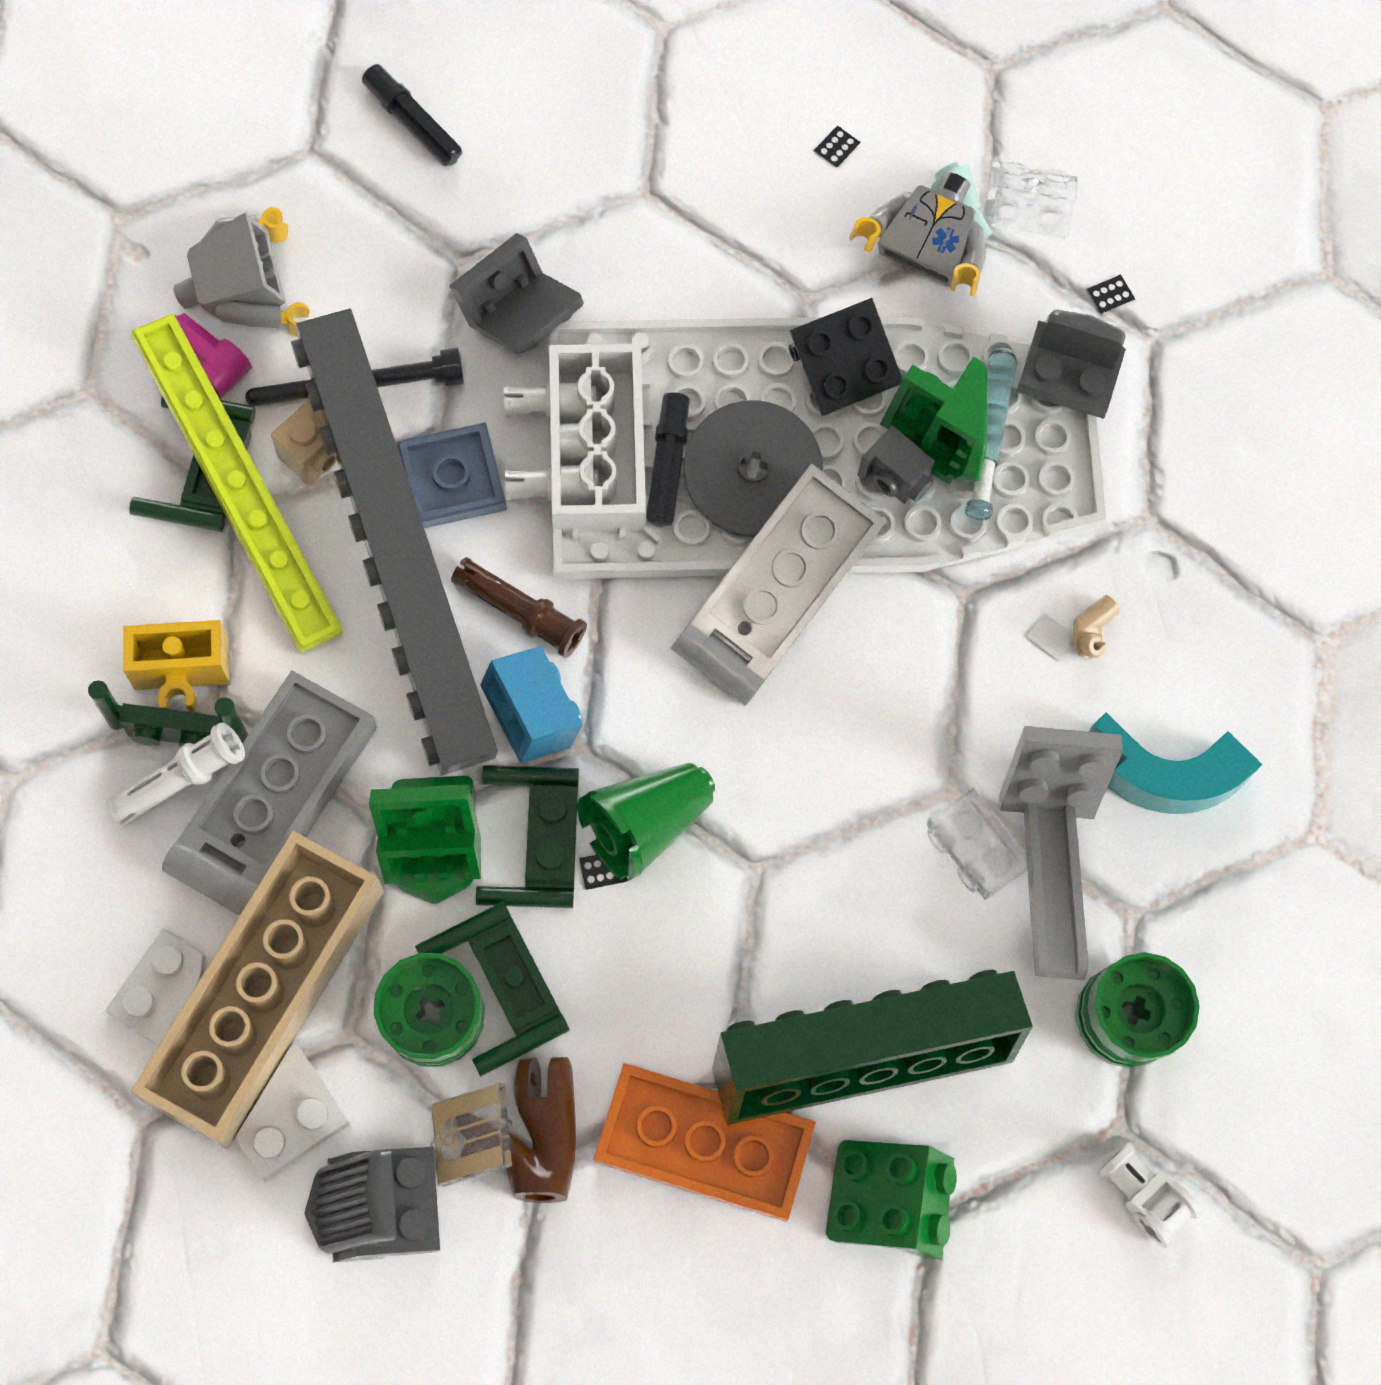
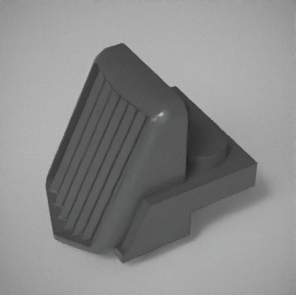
(1074, 362)
(375, 1204)

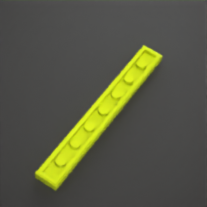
(236, 483)

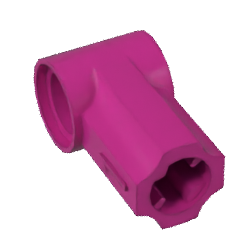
(220, 359)

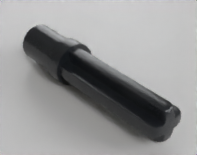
(398, 101)
(670, 441)

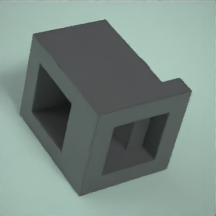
(897, 467)

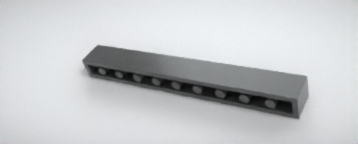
(395, 542)

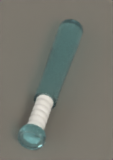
(999, 387)

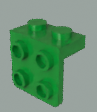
(891, 1197)

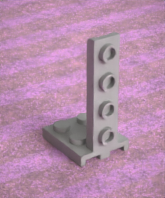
(1053, 782)

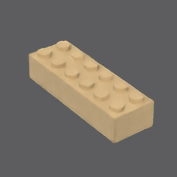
(259, 990)

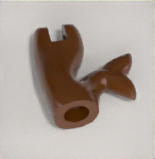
(547, 1168)

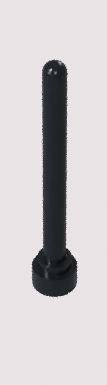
(442, 368)

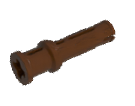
(536, 616)

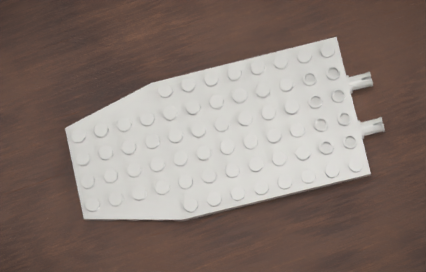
(603, 446)

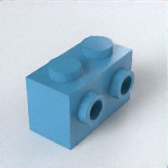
(531, 704)

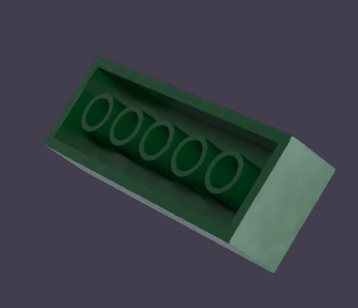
(869, 1045)

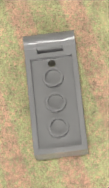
(778, 584)
(281, 786)

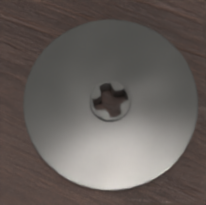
(731, 439)

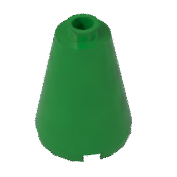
(644, 815)

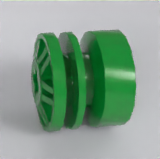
(1160, 998)
(401, 1002)

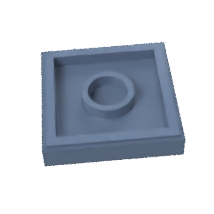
(453, 475)

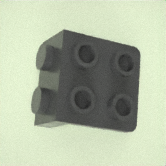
(513, 298)

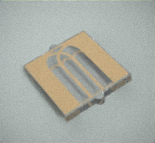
(471, 1134)

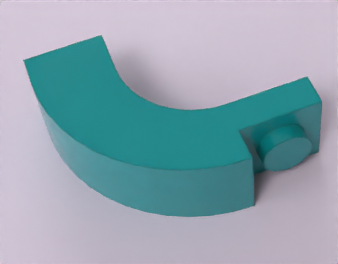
(1178, 785)

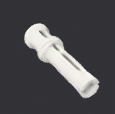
(191, 766)

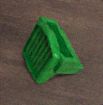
(944, 420)
(428, 835)

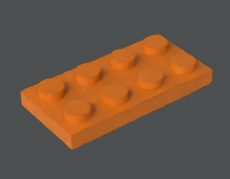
(682, 1140)

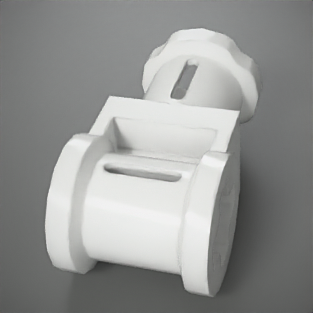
(1150, 1196)

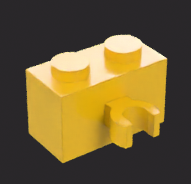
(176, 658)

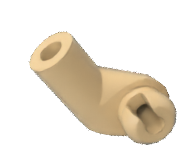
(1088, 624)

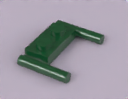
(198, 502)
(152, 724)
(549, 837)
(513, 980)

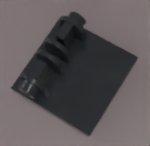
(845, 356)

